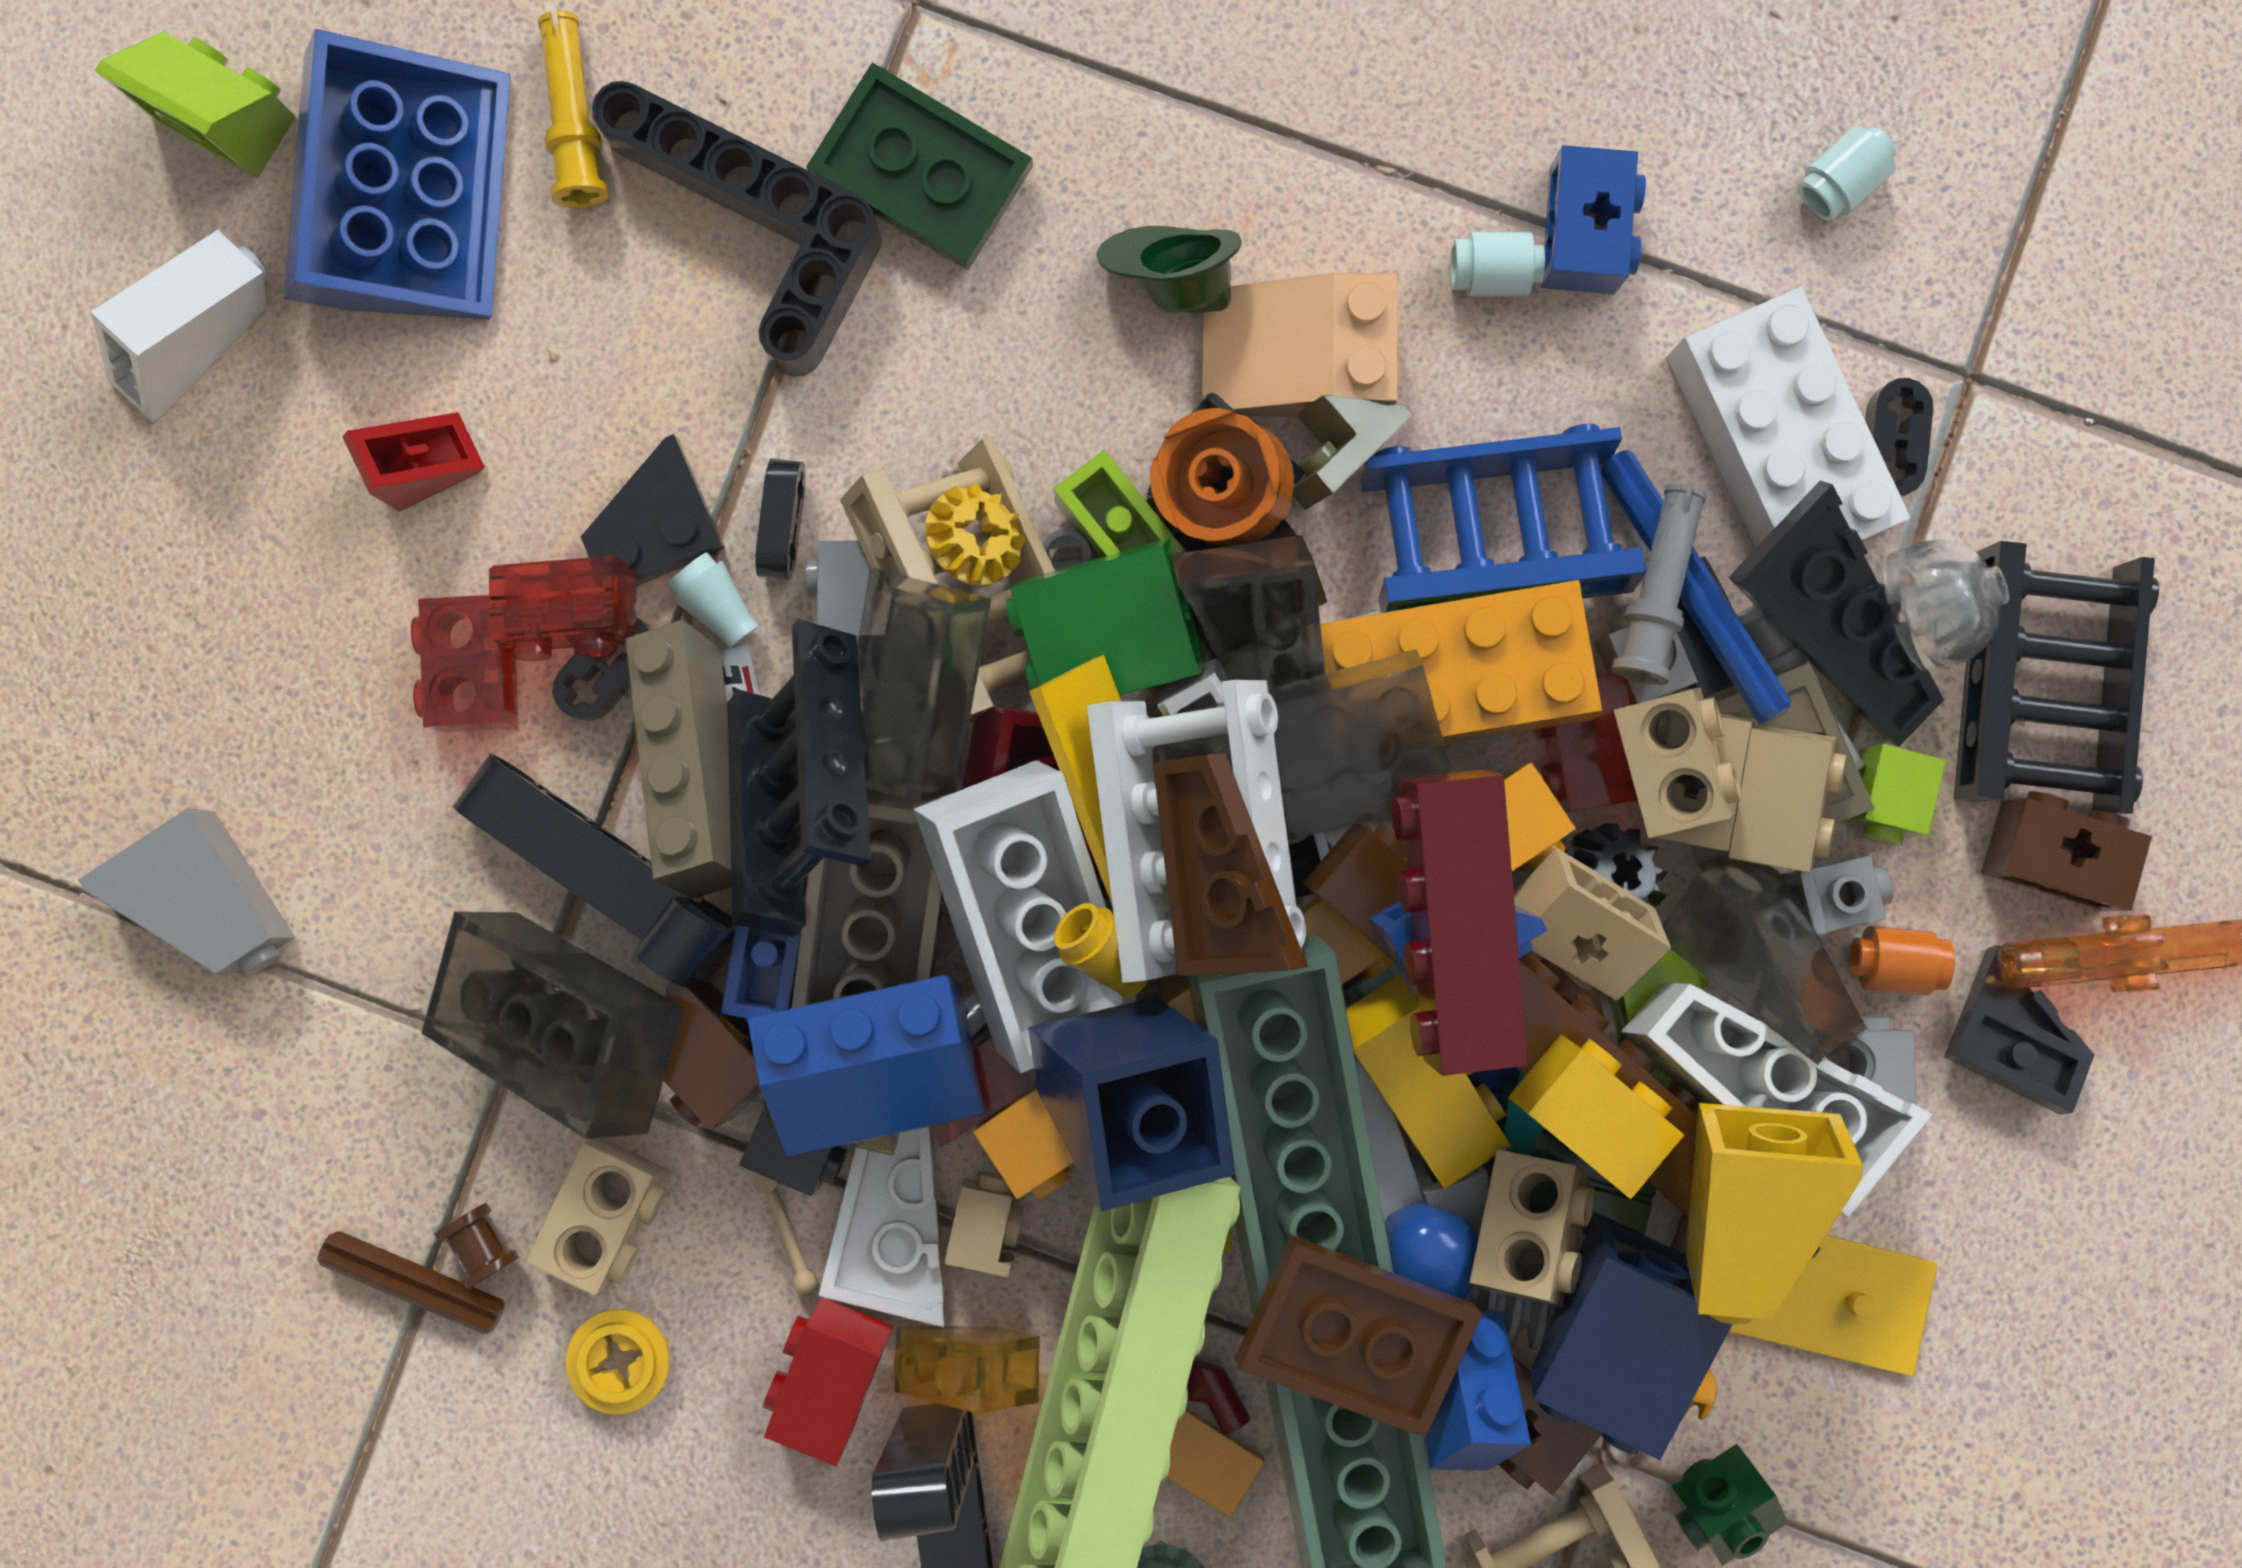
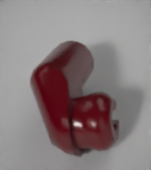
(1212, 1386)

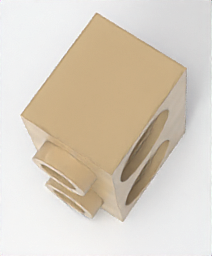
(1658, 766)
(585, 1207)
(1512, 1227)

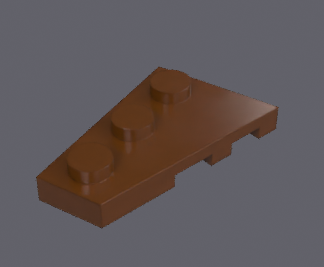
(1217, 875)

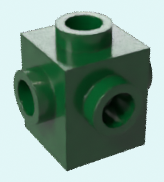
(1727, 1506)

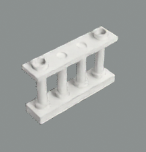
(1130, 817)

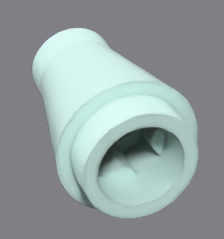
(713, 599)

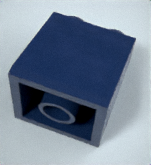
(1135, 1100)
(1626, 1342)

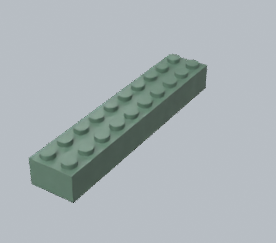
(1308, 1171)

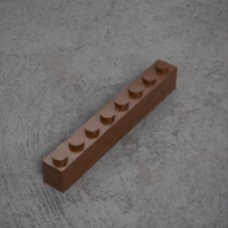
(1362, 880)

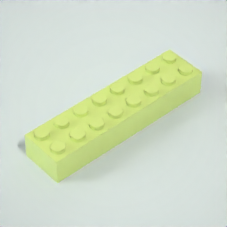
(1120, 1379)

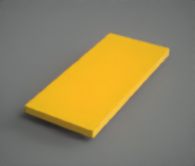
(1065, 720)
(1855, 1306)

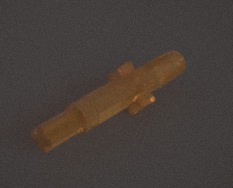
(2126, 954)

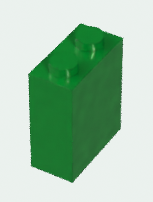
(1112, 608)

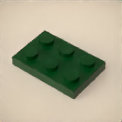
(921, 165)

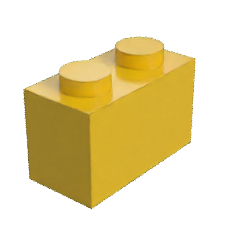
(1596, 1114)

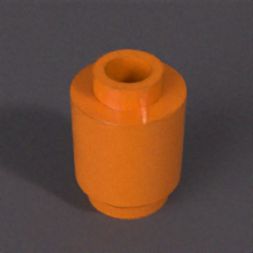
(1902, 960)

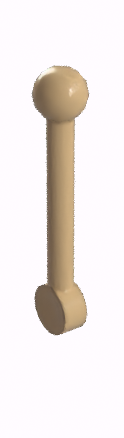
(804, 1281)

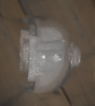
(1946, 600)

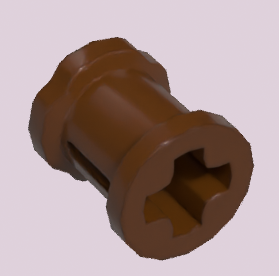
(476, 1245)

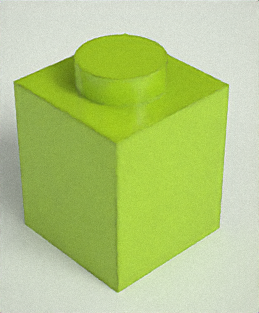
(1902, 791)

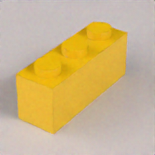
(1440, 1114)

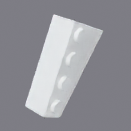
(1741, 1062)

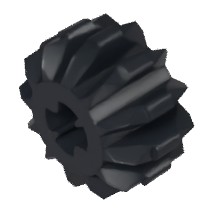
(1620, 859)

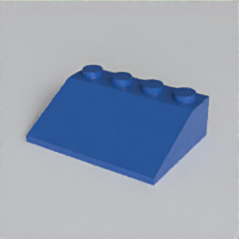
(396, 181)

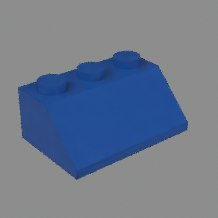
(867, 1065)

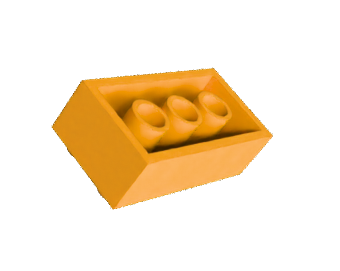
(1487, 659)

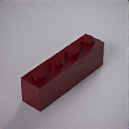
(1461, 921)

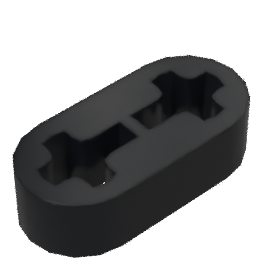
(1913, 433)
(780, 519)
(608, 688)

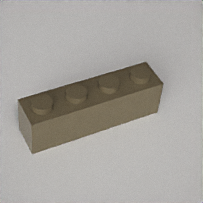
(683, 756)

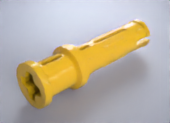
(571, 136)

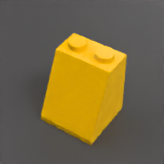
(1762, 1204)

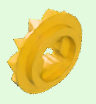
(957, 549)
(608, 1389)

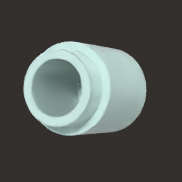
(1848, 172)
(1496, 264)

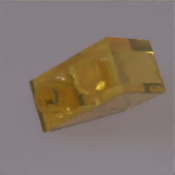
(967, 1366)

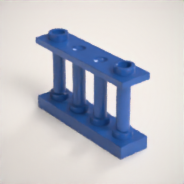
(1601, 568)

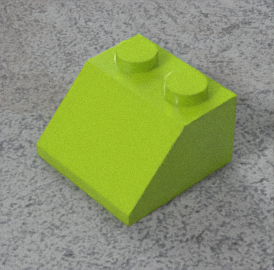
(202, 98)

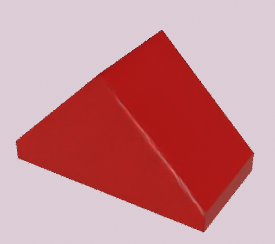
(413, 458)

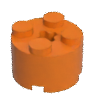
(1191, 462)

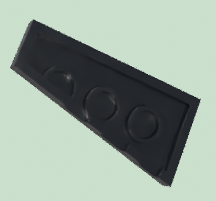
(1836, 613)

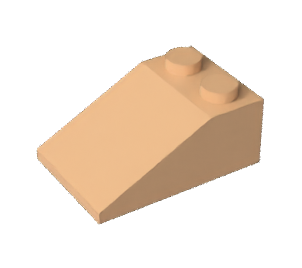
(1303, 340)

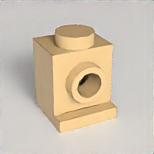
(984, 1225)

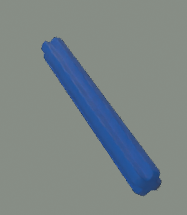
(1701, 595)

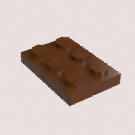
(1357, 1336)

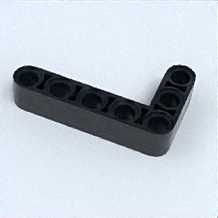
(758, 200)
(678, 934)
(933, 1488)

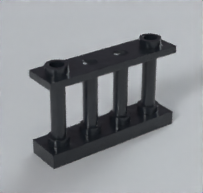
(1994, 704)
(796, 780)

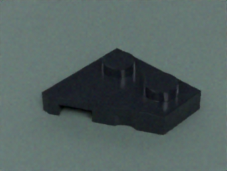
(656, 517)
(2019, 1041)

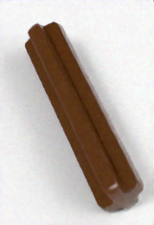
(411, 1282)

